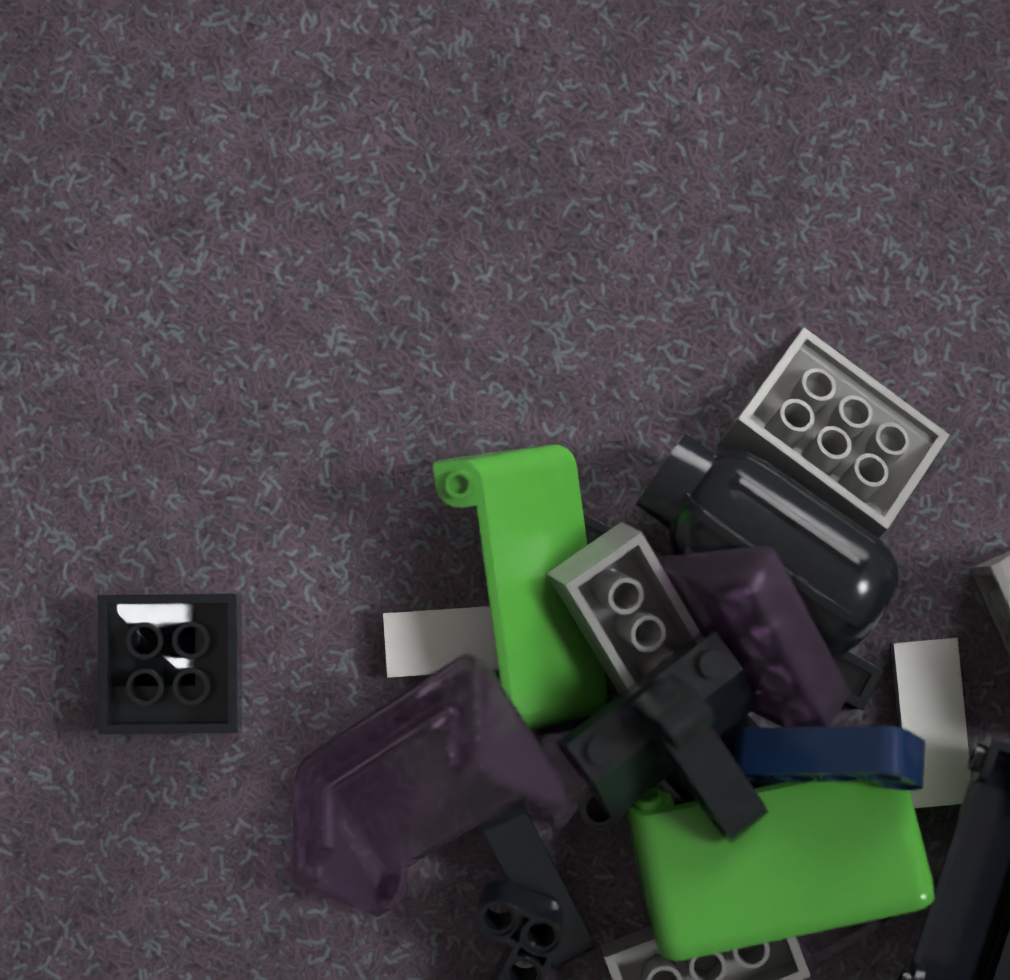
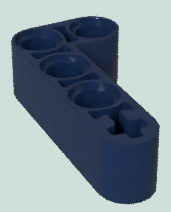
(832, 754)

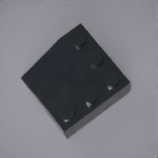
(169, 663)

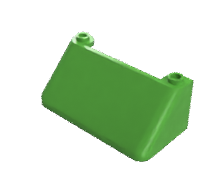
(527, 528)
(808, 866)

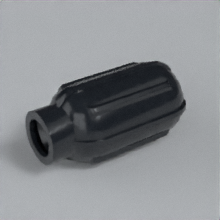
(748, 503)

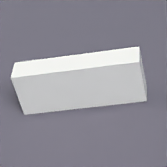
(432, 638)
(933, 708)

